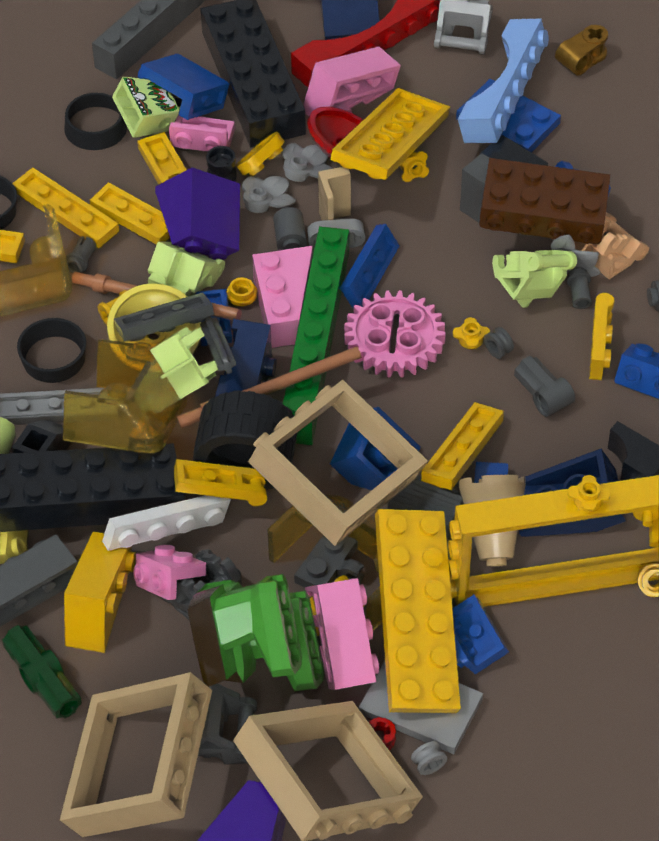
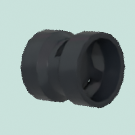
(222, 162)

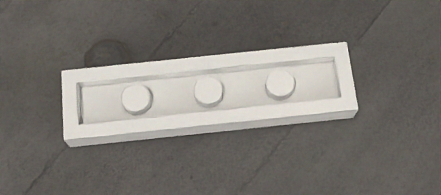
(164, 521)

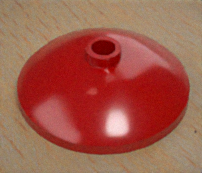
(330, 126)

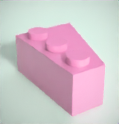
(351, 80)
(281, 290)
(344, 633)

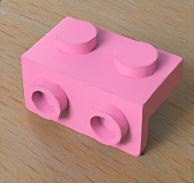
(201, 133)
(160, 570)

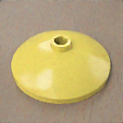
(142, 298)

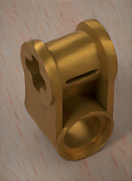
(583, 49)

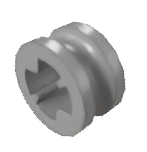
(429, 758)

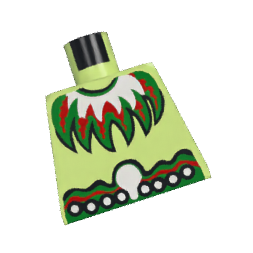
(145, 106)

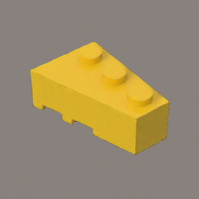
(95, 594)

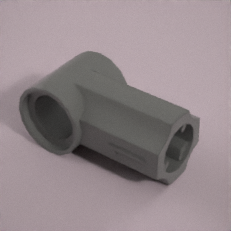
(547, 391)

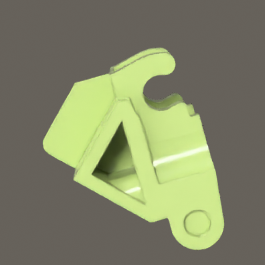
(183, 269)
(533, 273)
(180, 365)

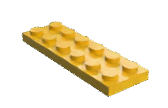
(390, 134)
(417, 612)

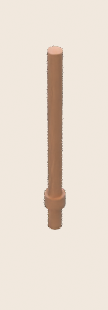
(104, 284)
(285, 380)

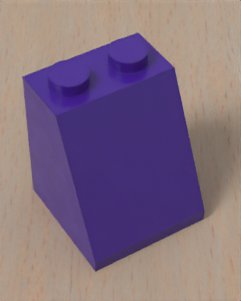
(201, 212)
(248, 817)

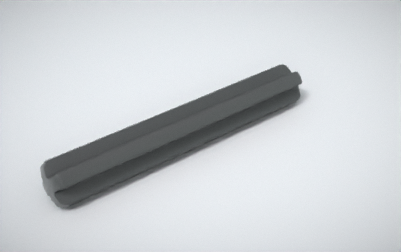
(218, 344)

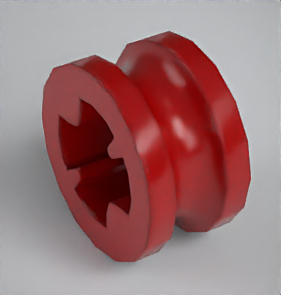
(388, 727)

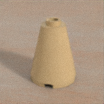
(494, 547)

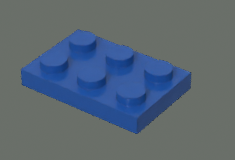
(528, 123)

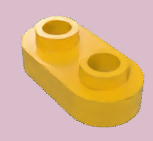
(267, 148)

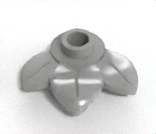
(303, 162)
(270, 192)
(585, 259)

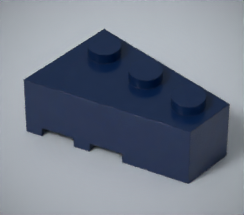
(253, 357)

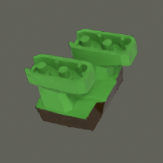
(252, 622)

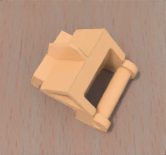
(616, 249)

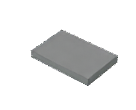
(444, 728)

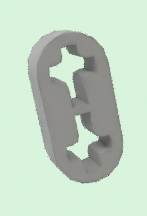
(355, 227)

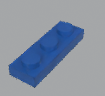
(370, 265)

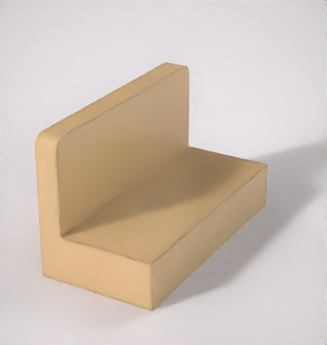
(334, 193)

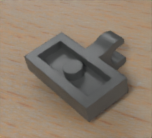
(329, 562)

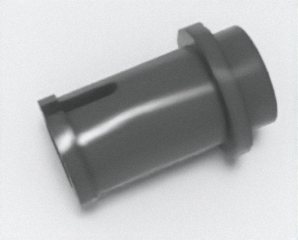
(80, 255)
(579, 283)

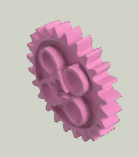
(417, 338)

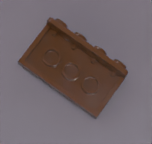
(544, 201)

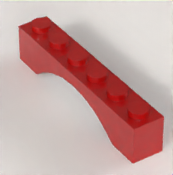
(402, 21)

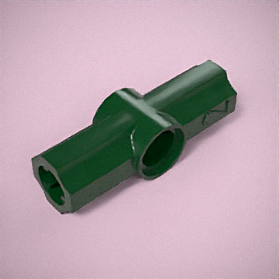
(41, 671)

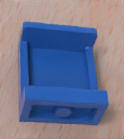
(197, 87)

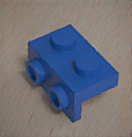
(639, 369)
(476, 636)

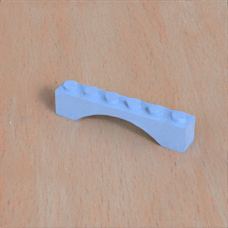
(488, 113)

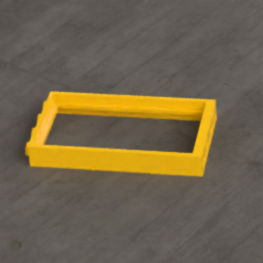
(545, 510)

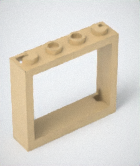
(306, 496)
(266, 731)
(174, 767)

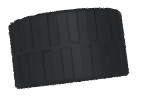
(233, 424)

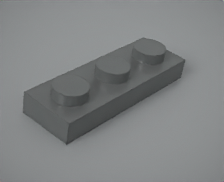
(164, 317)

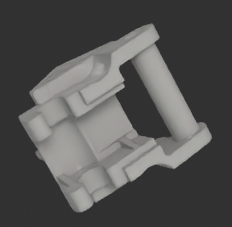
(463, 13)

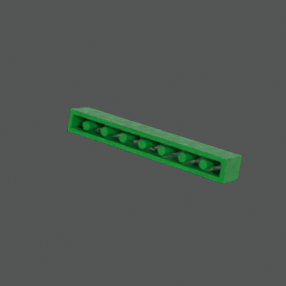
(318, 319)

